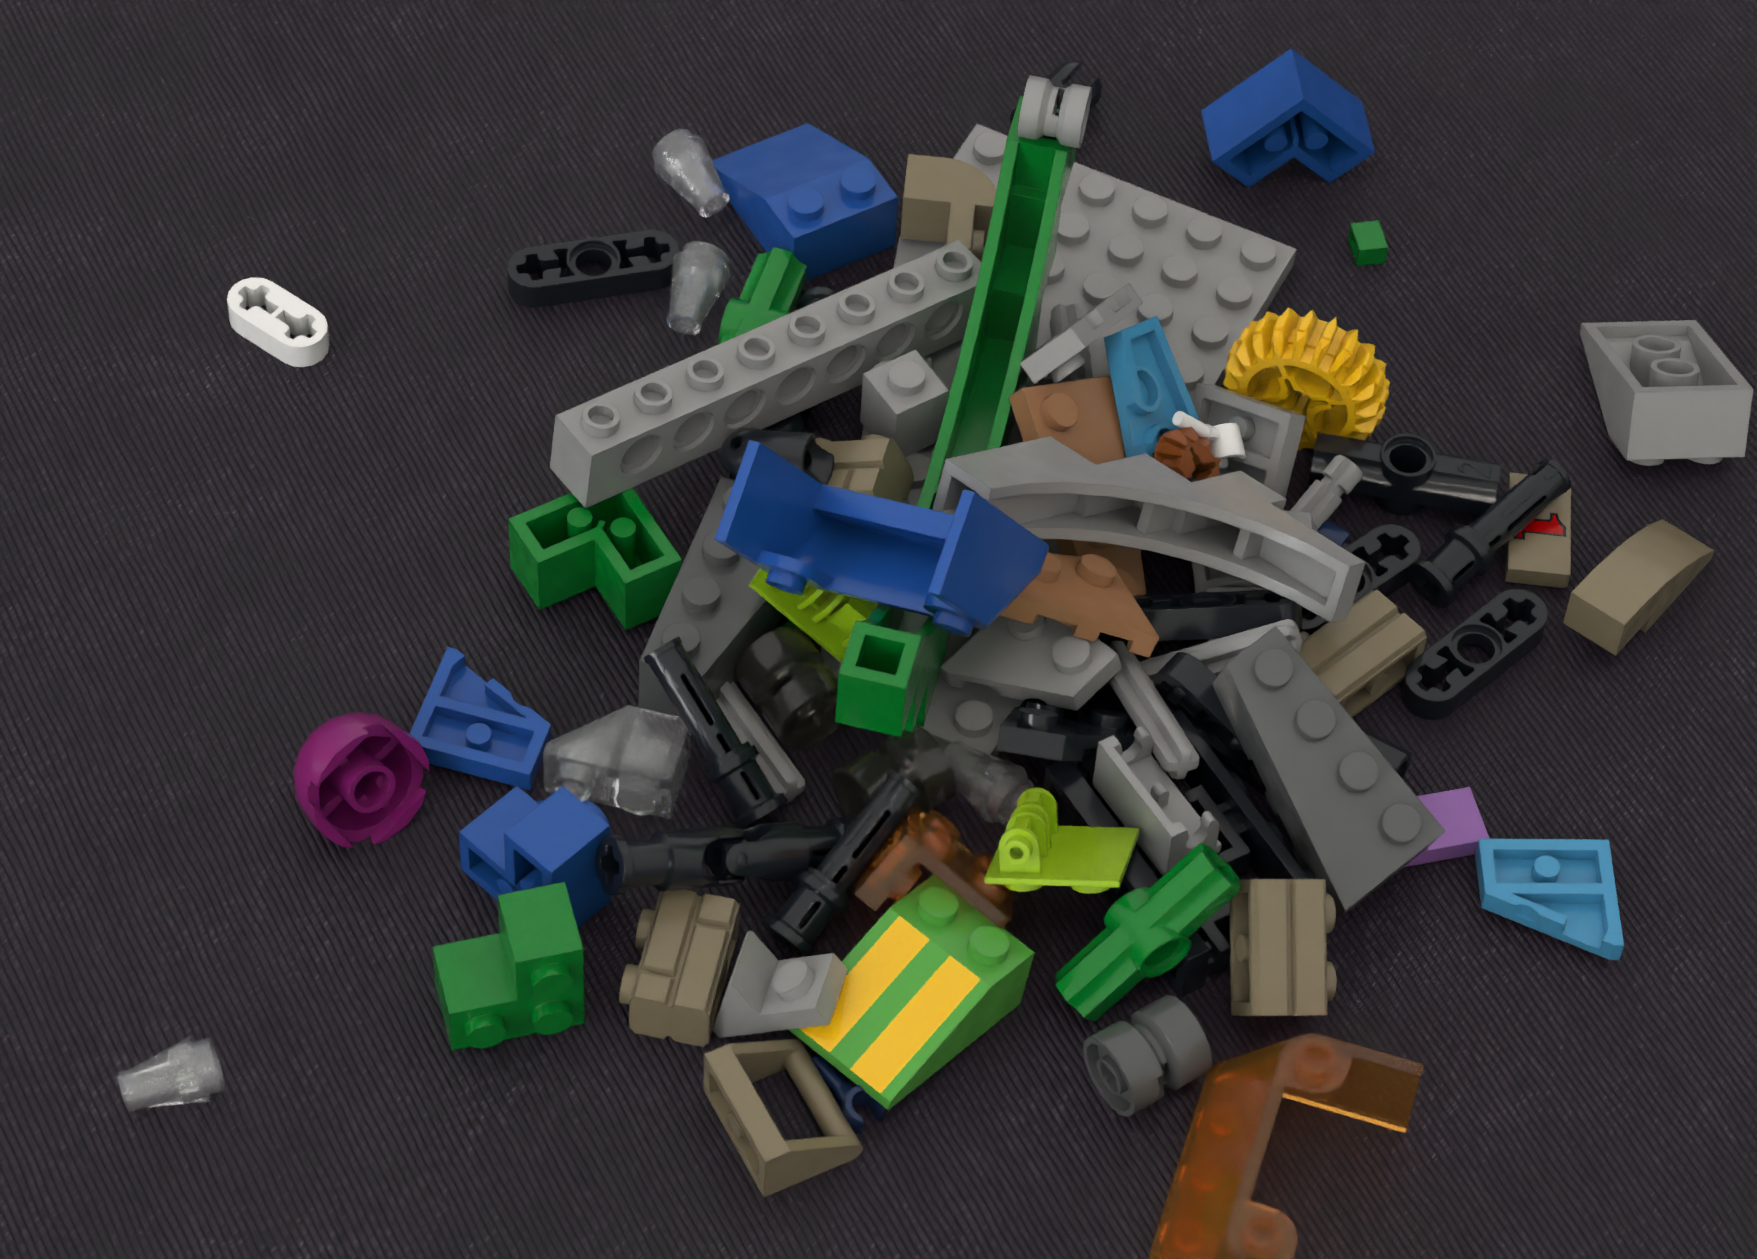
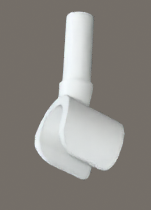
(1224, 438)

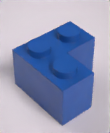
(1283, 115)
(536, 845)

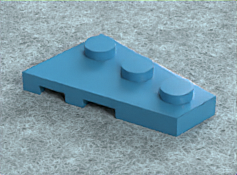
(1145, 385)

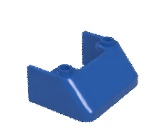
(878, 549)

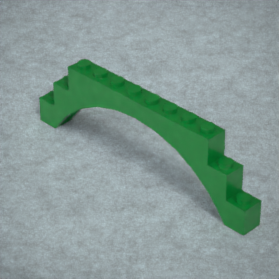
(899, 653)

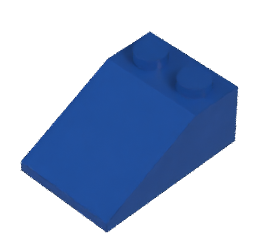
(811, 198)

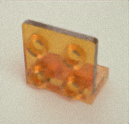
(935, 844)

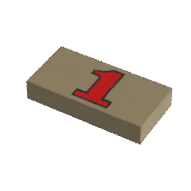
(1542, 548)

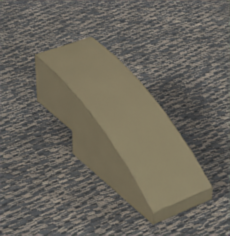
(1635, 585)

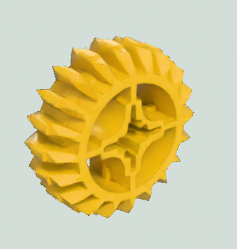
(1311, 371)

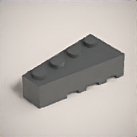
(708, 610)
(1322, 773)

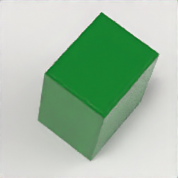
(1367, 243)

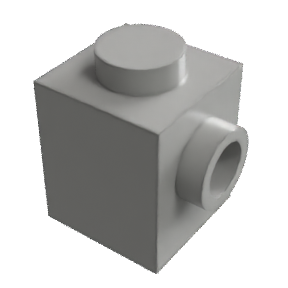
(904, 402)

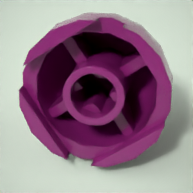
(360, 778)

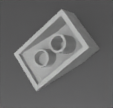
(1667, 391)

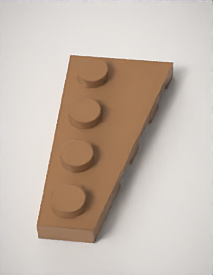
(1086, 421)

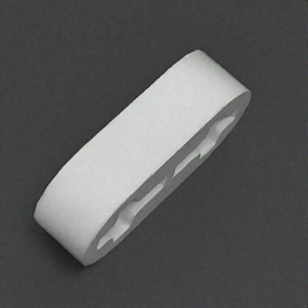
(273, 327)

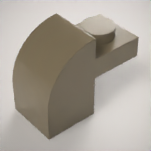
(946, 202)

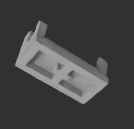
(1150, 801)

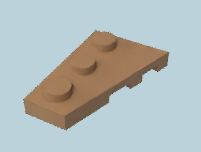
(1088, 598)

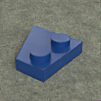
(479, 726)

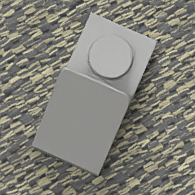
(778, 993)

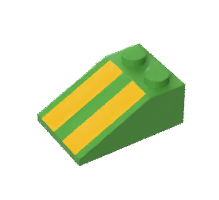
(919, 992)

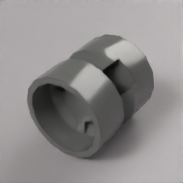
(1155, 1050)

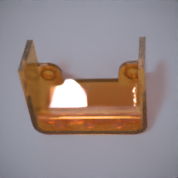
(1212, 1188)

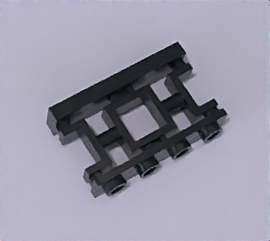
(1243, 837)

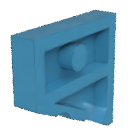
(1554, 888)

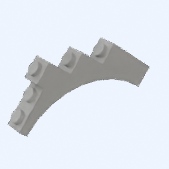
(1144, 505)

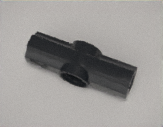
(1410, 474)

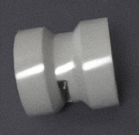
(1040, 110)

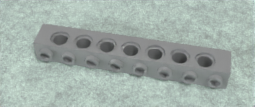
(762, 375)

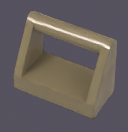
(767, 1156)

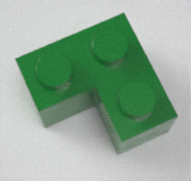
(609, 545)
(516, 979)

